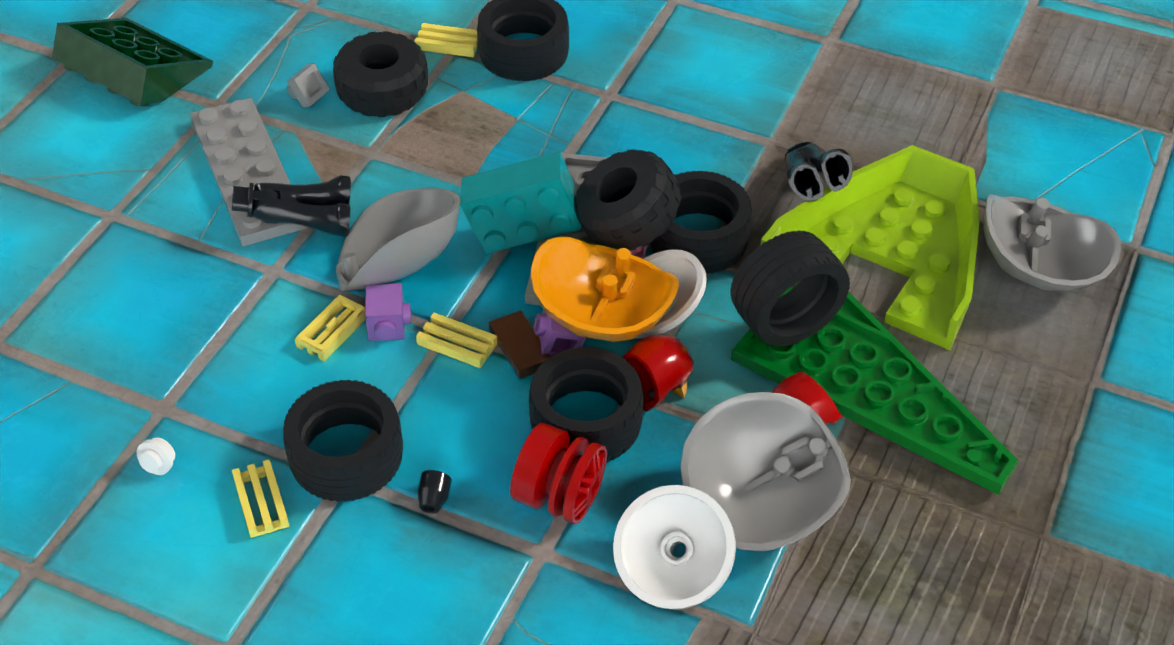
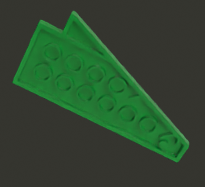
(885, 391)

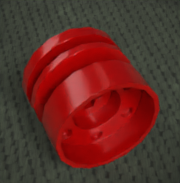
(558, 473)

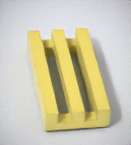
(447, 40)
(336, 329)
(461, 336)
(253, 475)

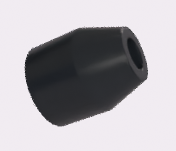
(433, 490)

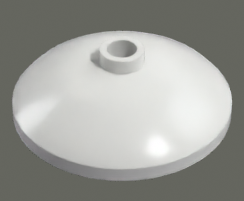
(691, 288)
(652, 530)

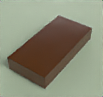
(518, 343)

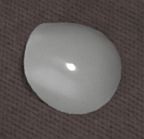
(397, 237)
(1049, 243)
(767, 468)

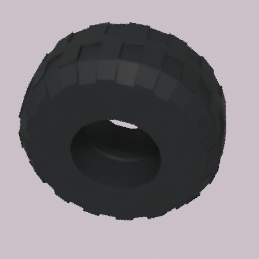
(380, 74)
(628, 200)

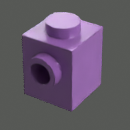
(386, 312)
(554, 336)

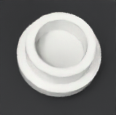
(156, 456)

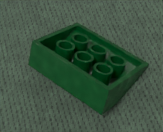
(127, 58)

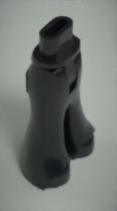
(808, 161)
(316, 206)

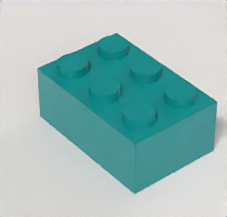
(520, 202)

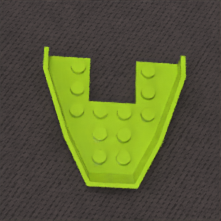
(910, 217)

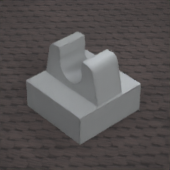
(307, 85)

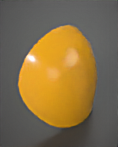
(600, 289)

